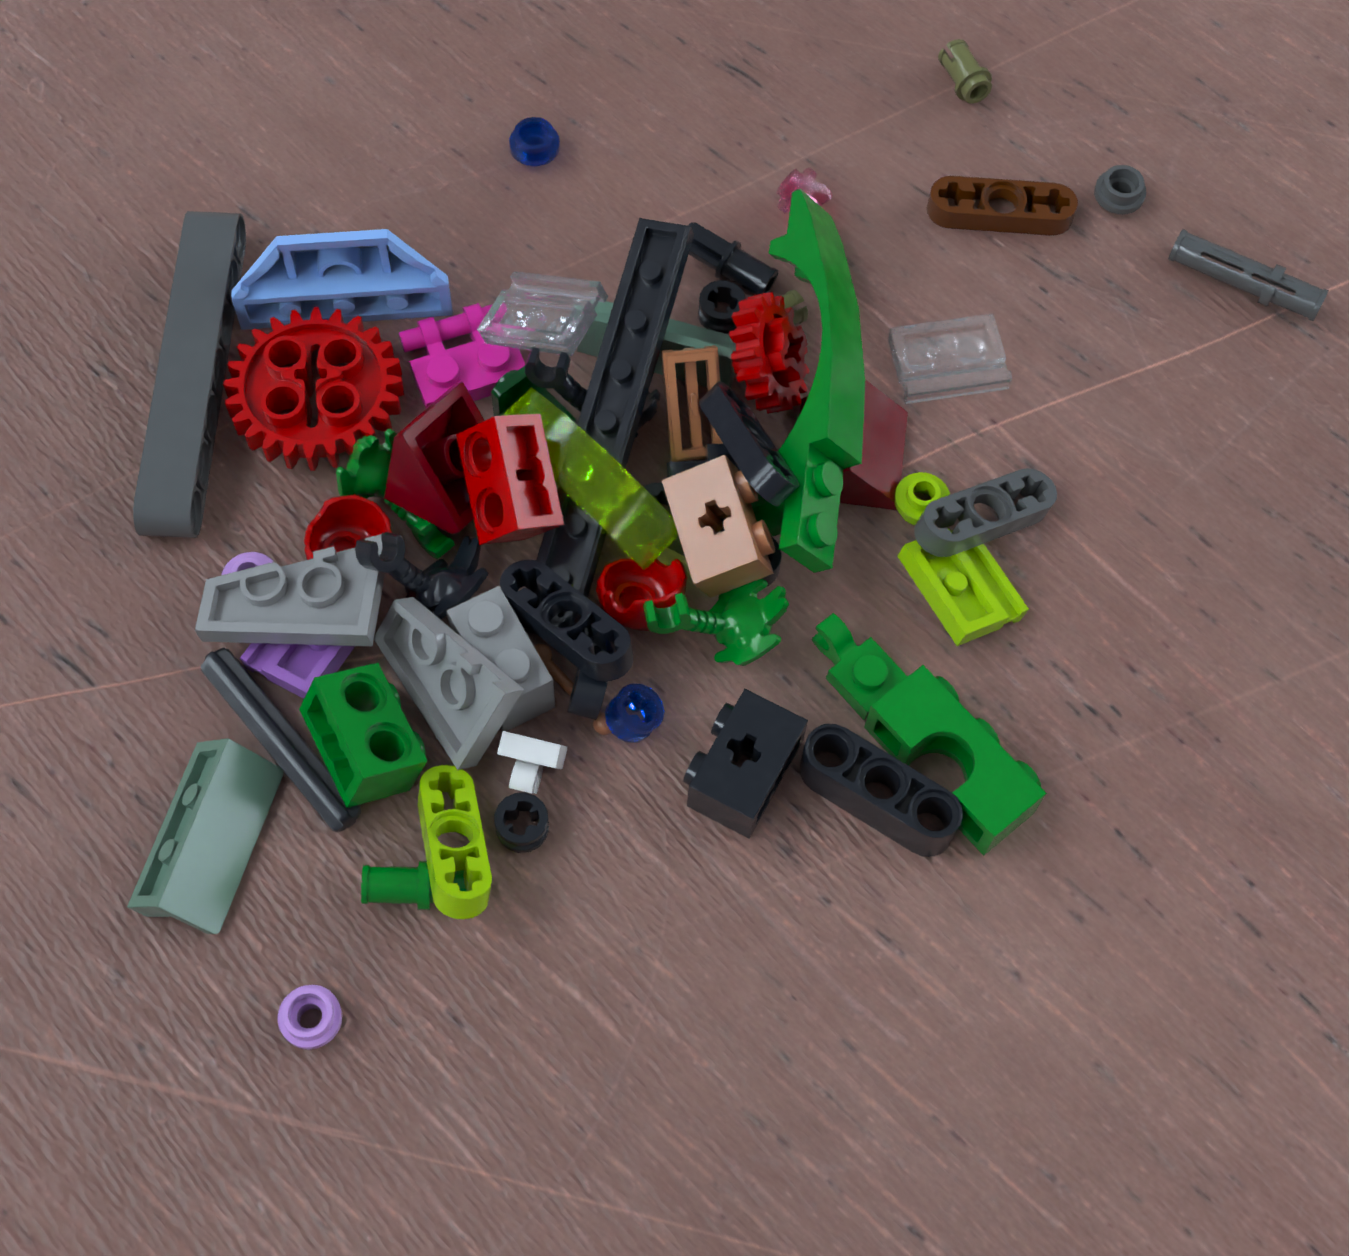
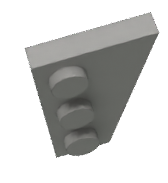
(299, 603)
(447, 679)

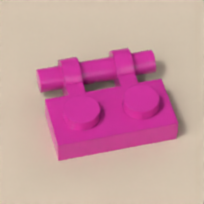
(473, 363)

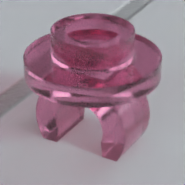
(805, 181)

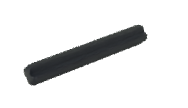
(278, 738)

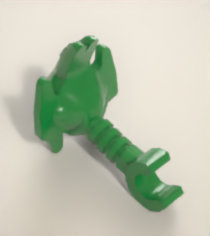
(367, 477)
(735, 620)

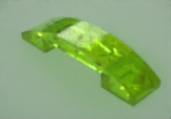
(601, 484)

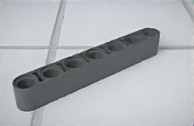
(190, 377)

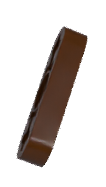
(1018, 192)

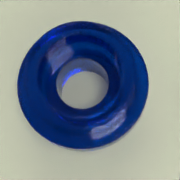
(534, 142)

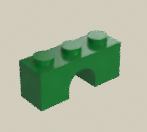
(926, 718)

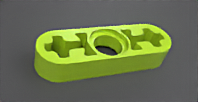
(445, 860)

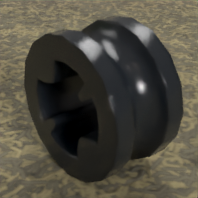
(708, 300)
(509, 810)

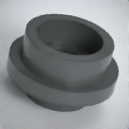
(1120, 189)

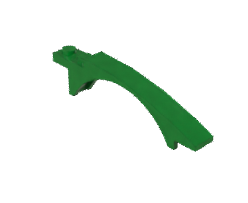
(832, 420)

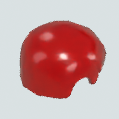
(344, 522)
(626, 587)

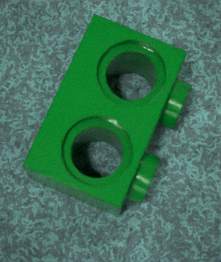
(353, 737)

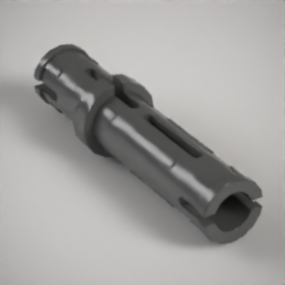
(1307, 298)

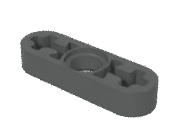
(972, 528)

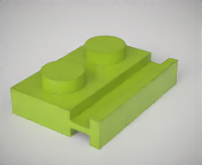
(964, 590)

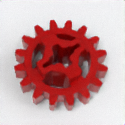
(769, 352)

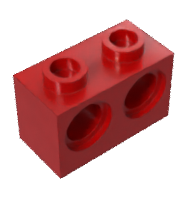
(509, 478)

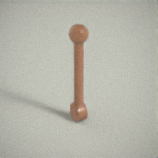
(556, 673)

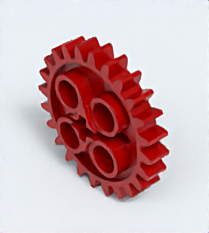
(264, 388)

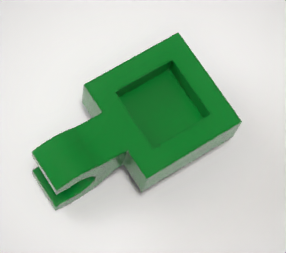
(859, 672)

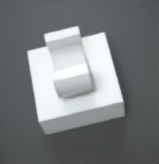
(530, 758)

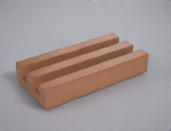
(689, 357)

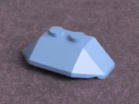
(348, 271)

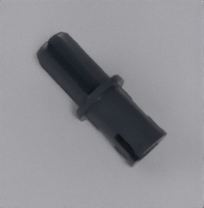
(731, 261)

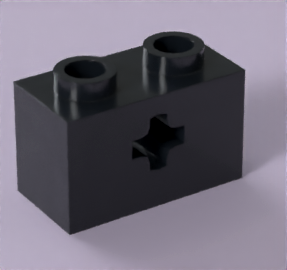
(737, 794)

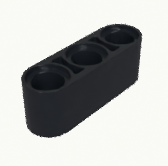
(892, 816)

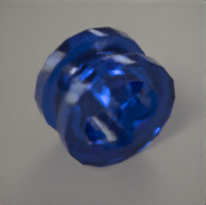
(631, 727)

